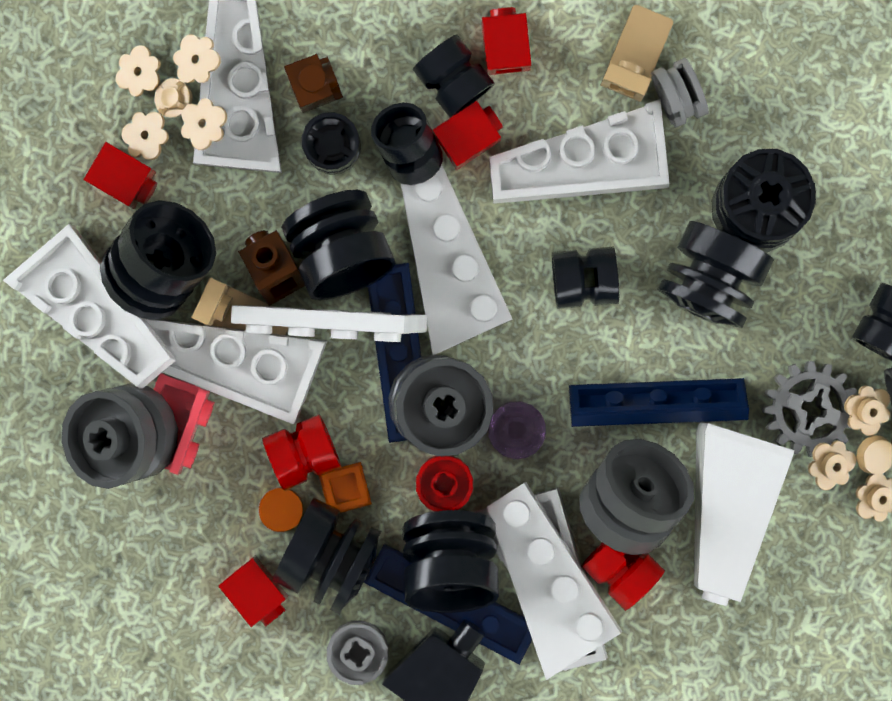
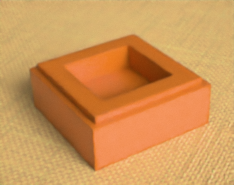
(346, 488)

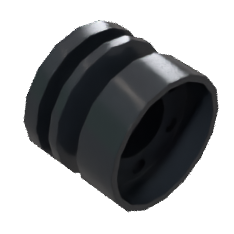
(770, 224)
(338, 244)
(157, 260)
(715, 274)
(327, 556)
(450, 561)

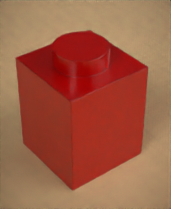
(506, 41)
(468, 134)
(121, 176)
(254, 593)

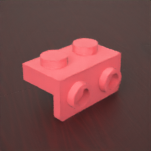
(190, 409)

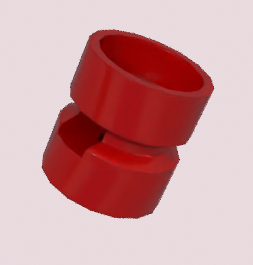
(301, 452)
(444, 483)
(626, 574)

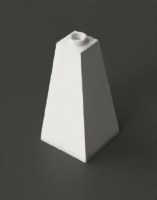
(733, 506)

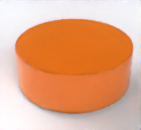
(281, 509)

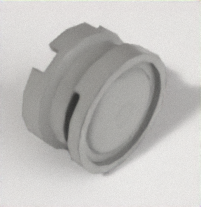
(680, 92)
(357, 652)

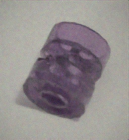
(517, 430)

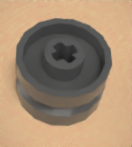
(466, 409)
(119, 435)
(636, 496)

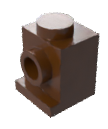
(313, 82)
(280, 275)

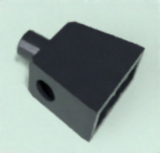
(439, 666)

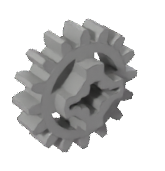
(820, 390)

